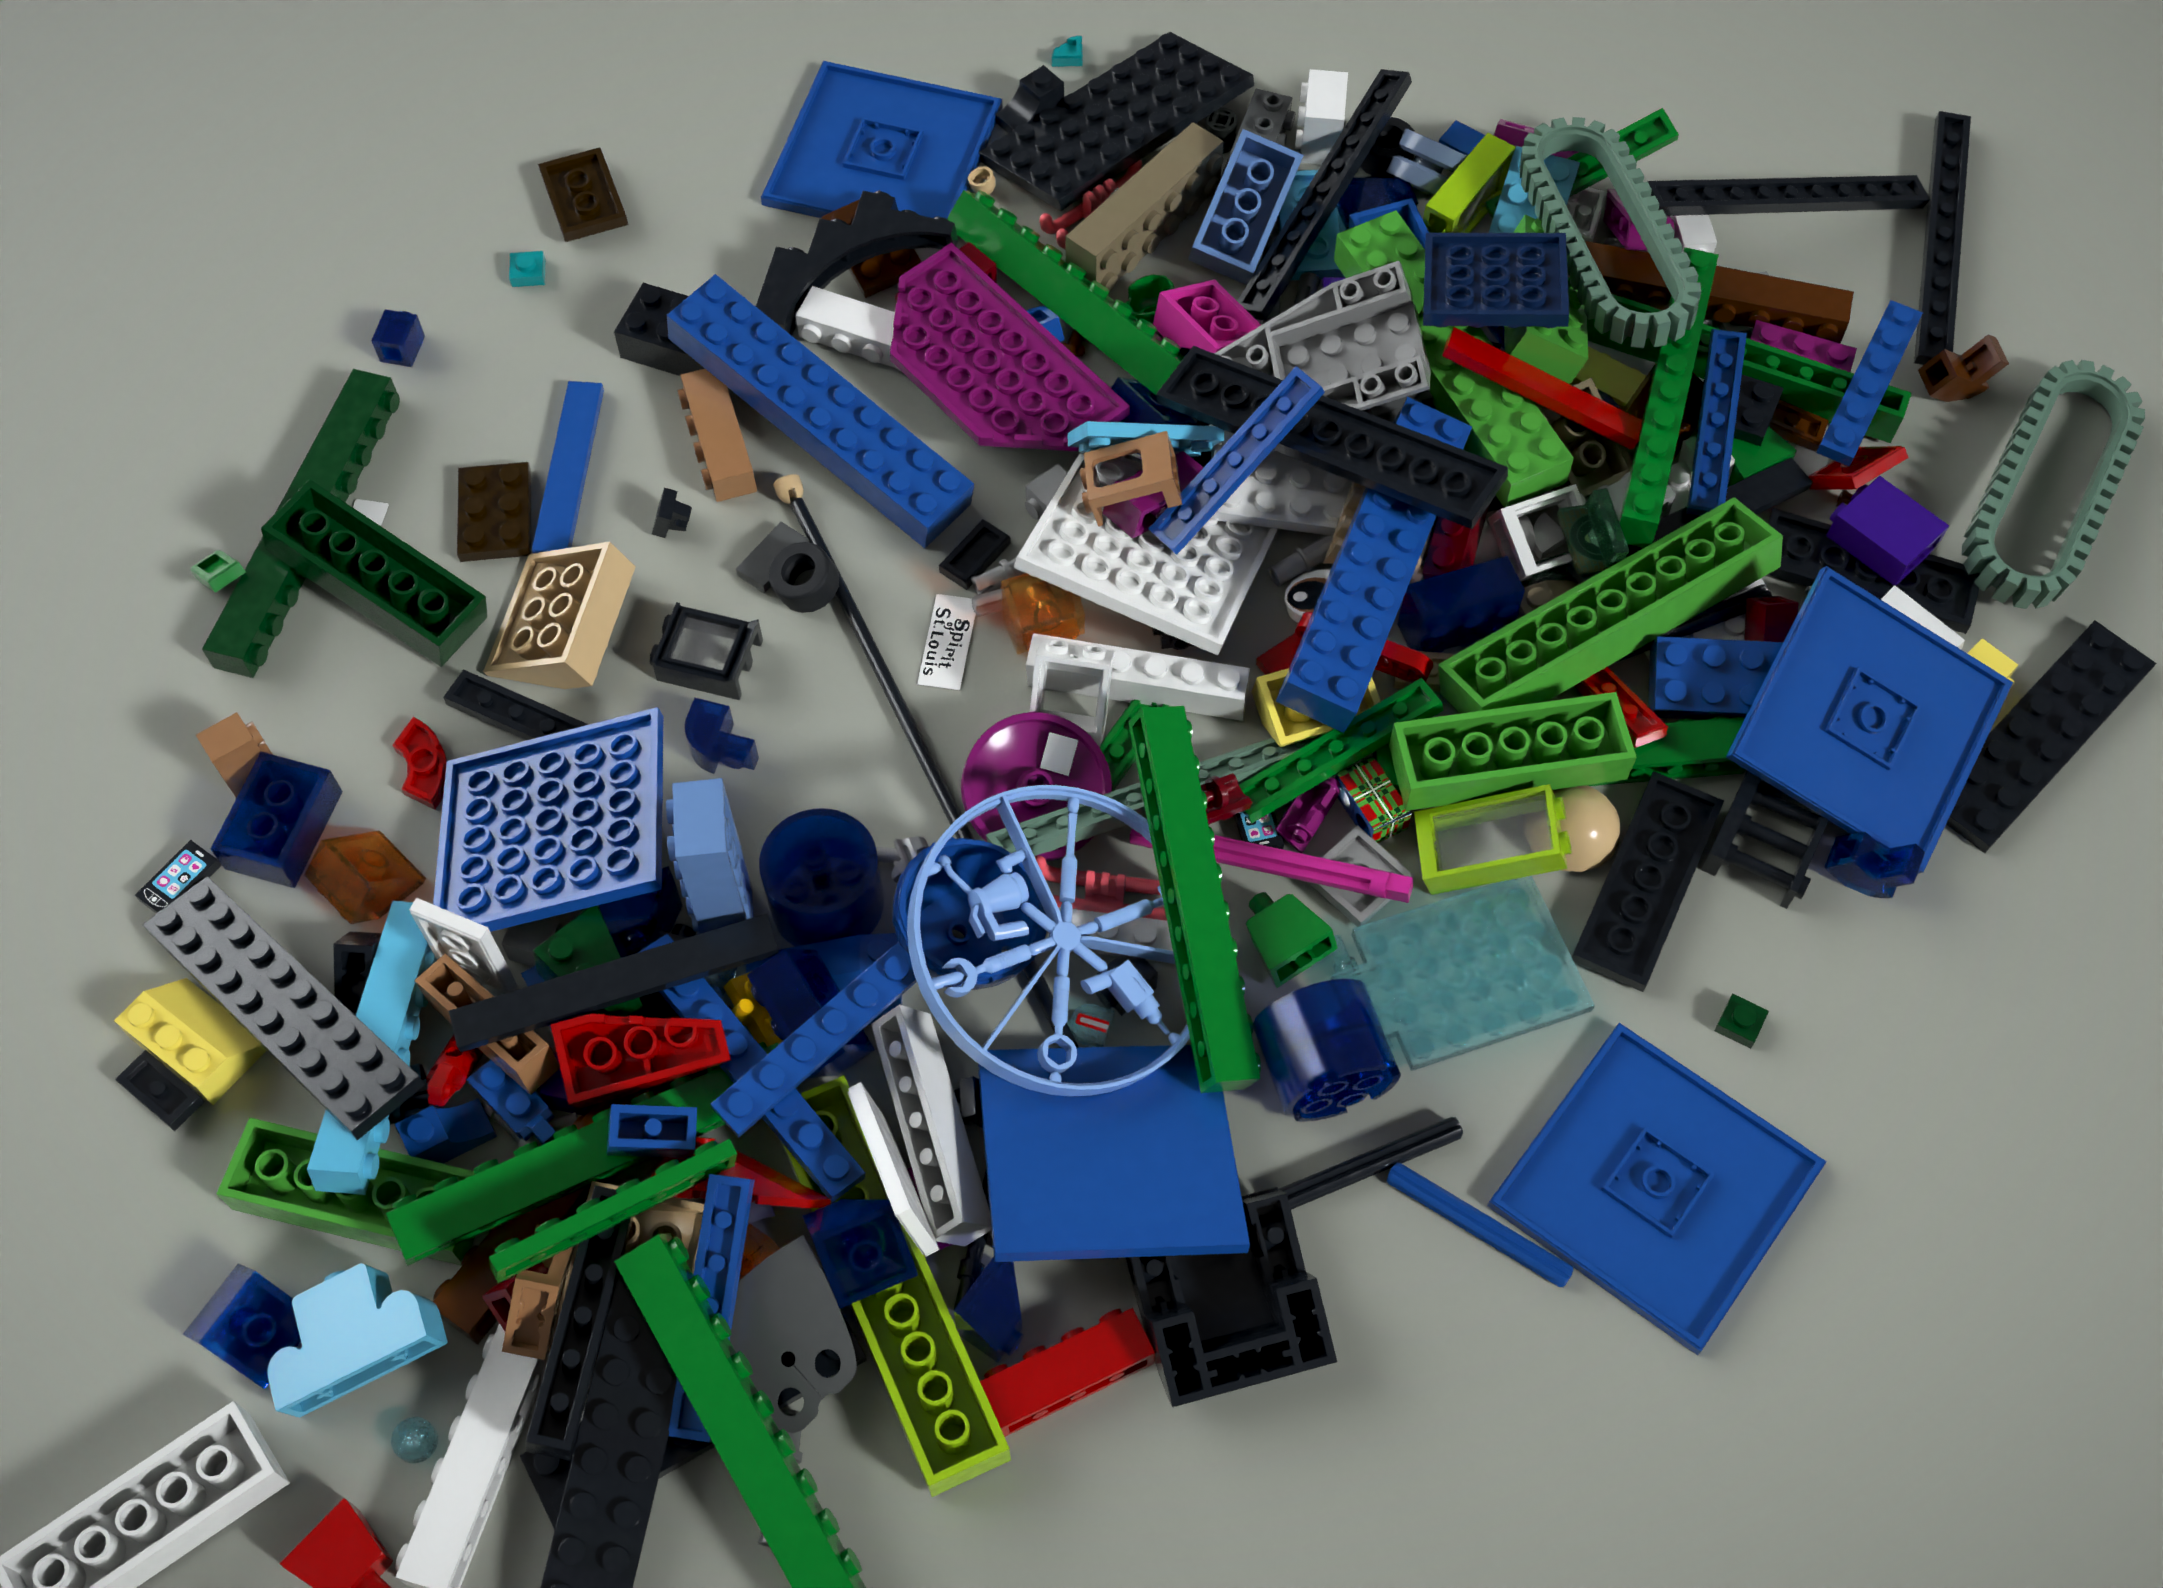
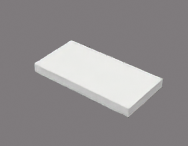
(466, 944)
(892, 1170)

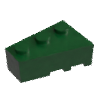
(578, 947)

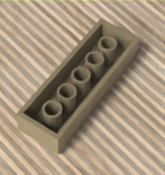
(1147, 207)

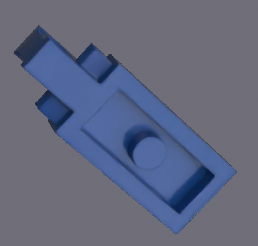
(518, 1109)

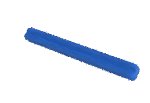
(1480, 1225)

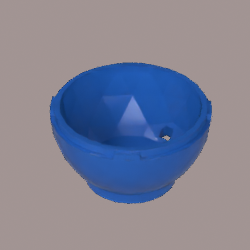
(947, 909)

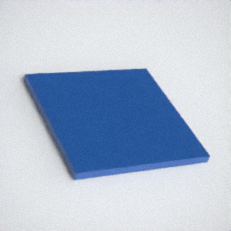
(883, 136)
(1869, 717)
(1111, 1169)
(1657, 1187)

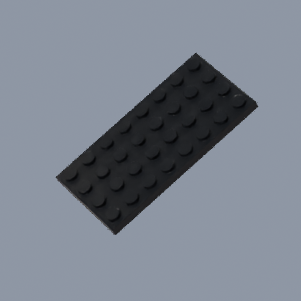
(1116, 120)

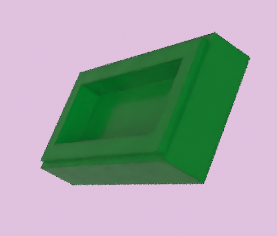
(217, 570)

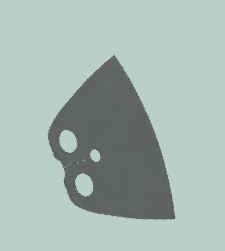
(791, 1308)

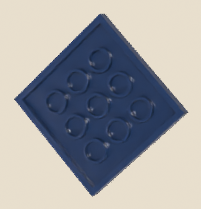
(1496, 280)

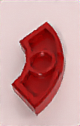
(424, 761)

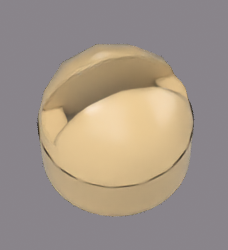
(976, 180)
(788, 487)

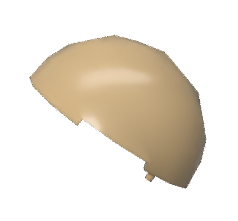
(1591, 827)

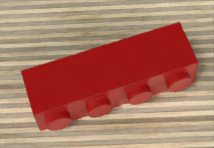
(1067, 1371)

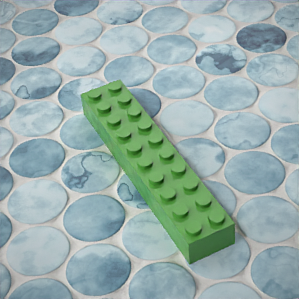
(1502, 422)
(1614, 612)

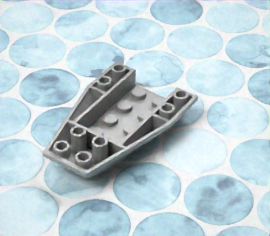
(1349, 337)

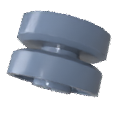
(1428, 164)

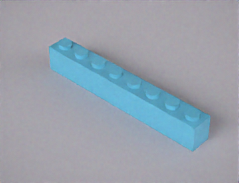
(391, 1012)

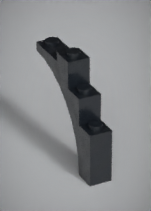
(839, 246)

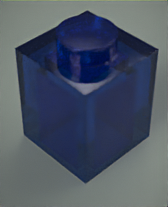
(398, 338)

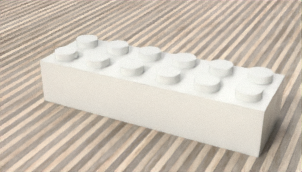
(152, 1510)

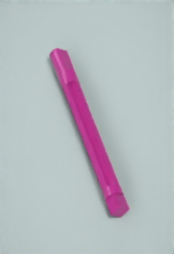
(1305, 868)

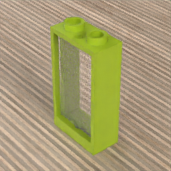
(1462, 198)
(1492, 839)

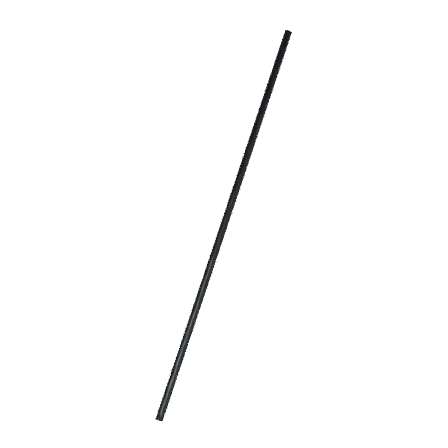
(910, 727)

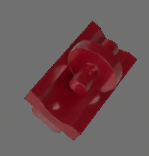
(1224, 798)

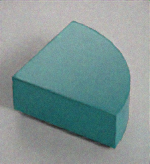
(1068, 53)

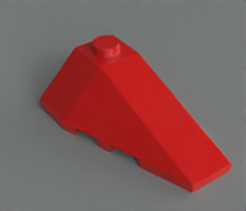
(621, 1055)
(769, 1185)

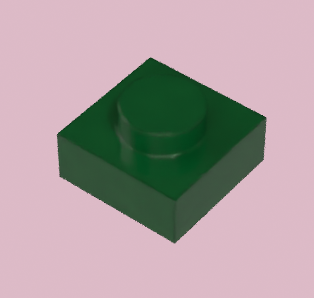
(1741, 1021)

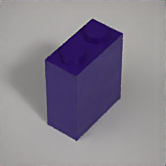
(1886, 530)

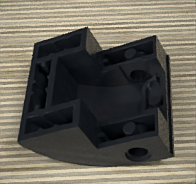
(1234, 1315)

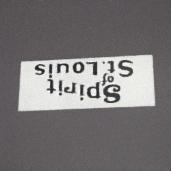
(947, 642)

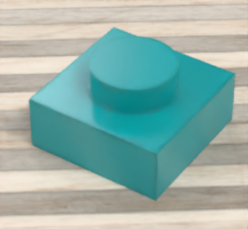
(527, 269)

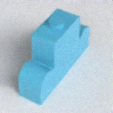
(349, 1337)

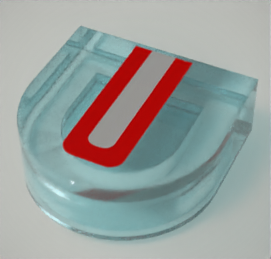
(1091, 1024)

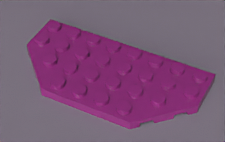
(991, 359)

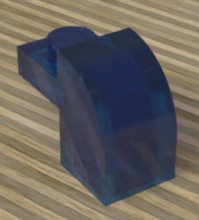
(711, 741)
(1871, 869)

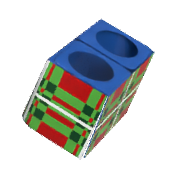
(1372, 800)

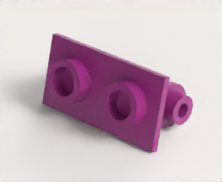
(1307, 813)

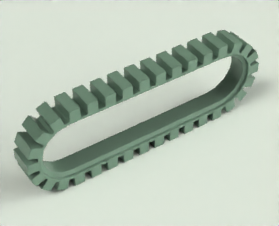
(1644, 213)
(2096, 501)

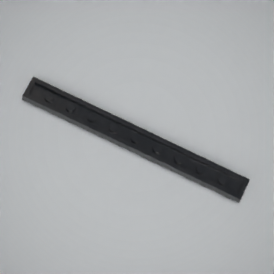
(1324, 193)
(1788, 195)
(1943, 236)

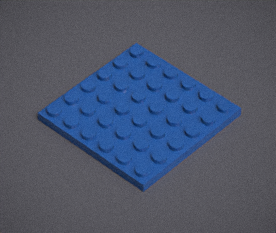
(553, 823)

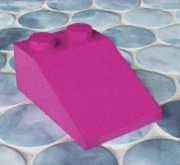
(1202, 316)

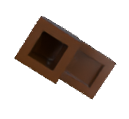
(1963, 376)

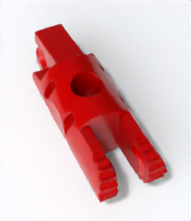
(450, 1072)

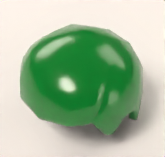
(1144, 295)

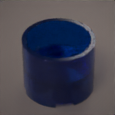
(821, 877)
(1325, 1049)

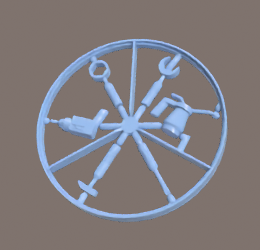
(1007, 894)

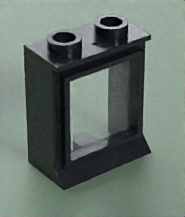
(705, 651)

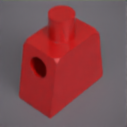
(340, 1552)

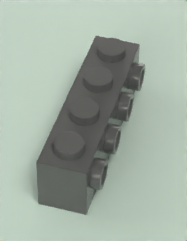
(1268, 117)

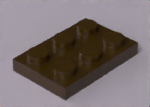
(583, 194)
(494, 512)

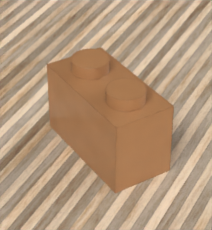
(233, 749)

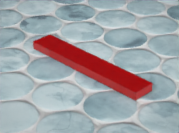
(1542, 388)

